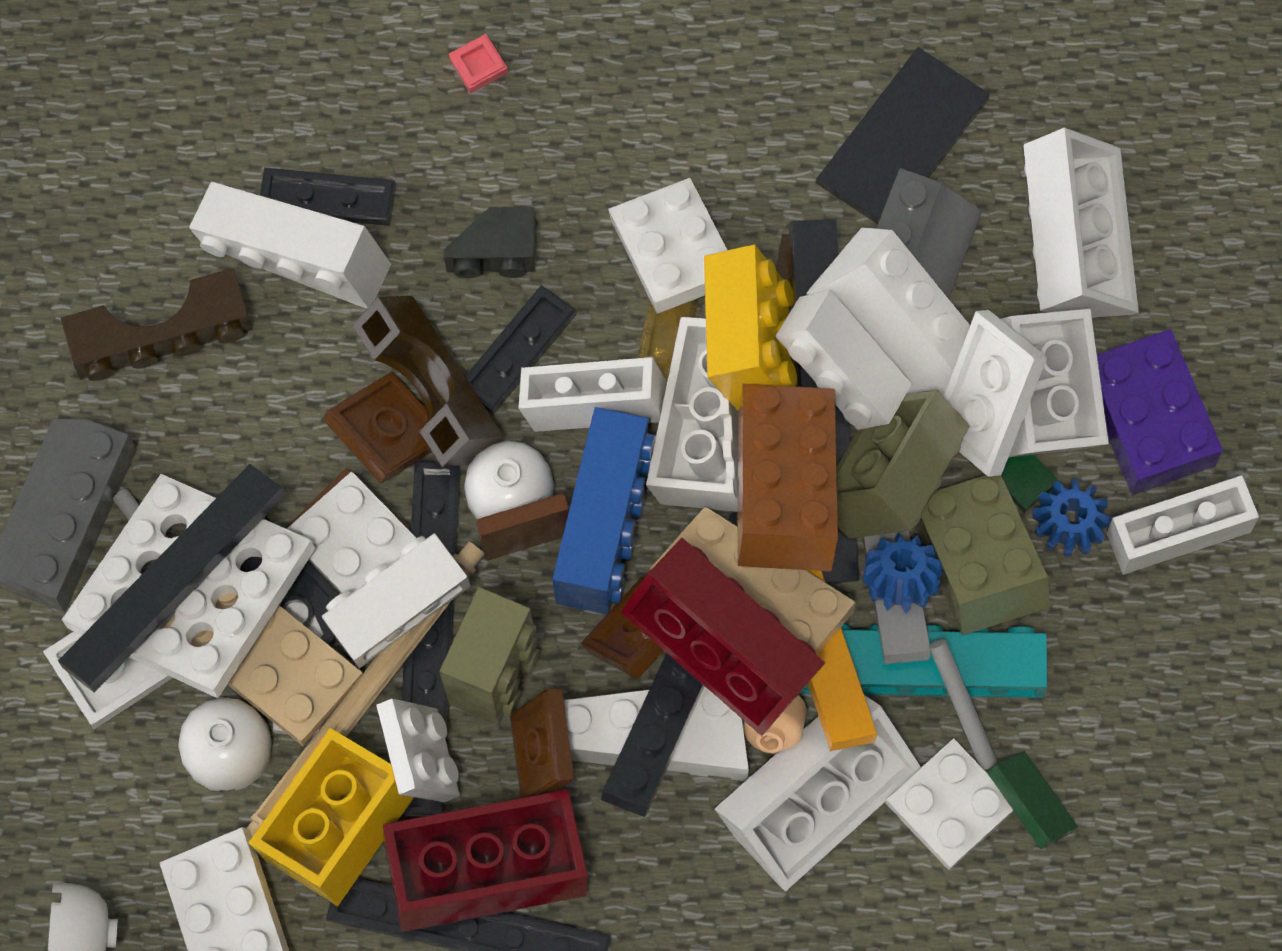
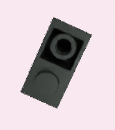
(495, 242)

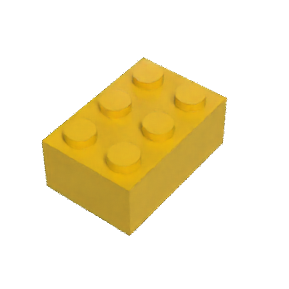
(743, 314)
(331, 817)

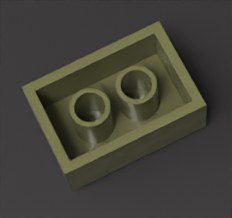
(897, 466)
(983, 553)
(490, 657)

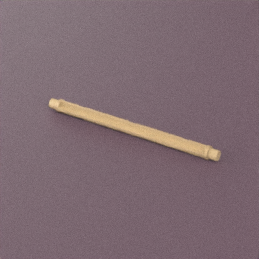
(365, 690)

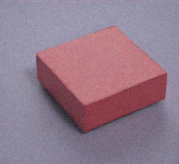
(478, 63)

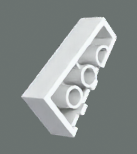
(292, 243)
(696, 432)
(709, 746)

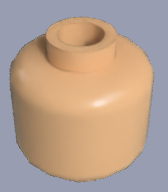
(783, 733)

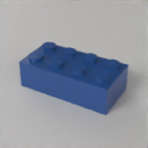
(602, 510)

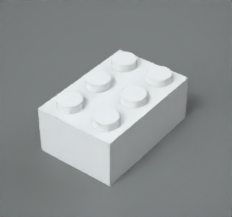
(1068, 399)

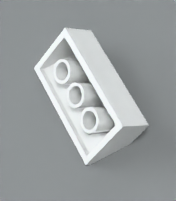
(1080, 225)
(898, 307)
(815, 797)

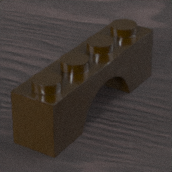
(209, 314)
(404, 339)

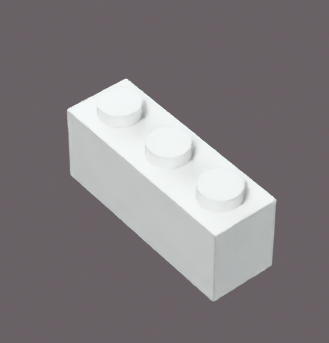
(844, 358)
(567, 393)
(1182, 524)
(395, 599)

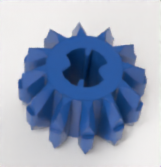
(1056, 524)
(902, 573)

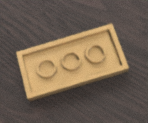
(798, 598)
(289, 673)

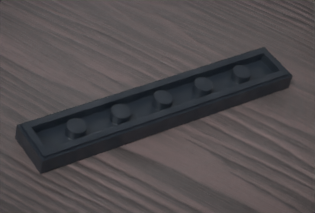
(171, 578)
(374, 909)

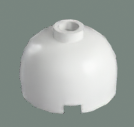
(506, 478)
(225, 744)
(80, 920)

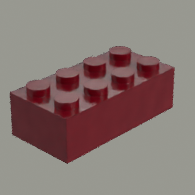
(722, 636)
(485, 860)

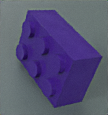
(1155, 413)

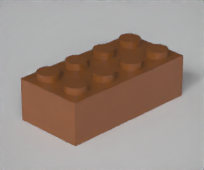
(787, 477)

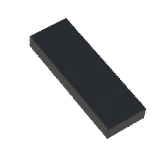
(331, 194)
(519, 347)

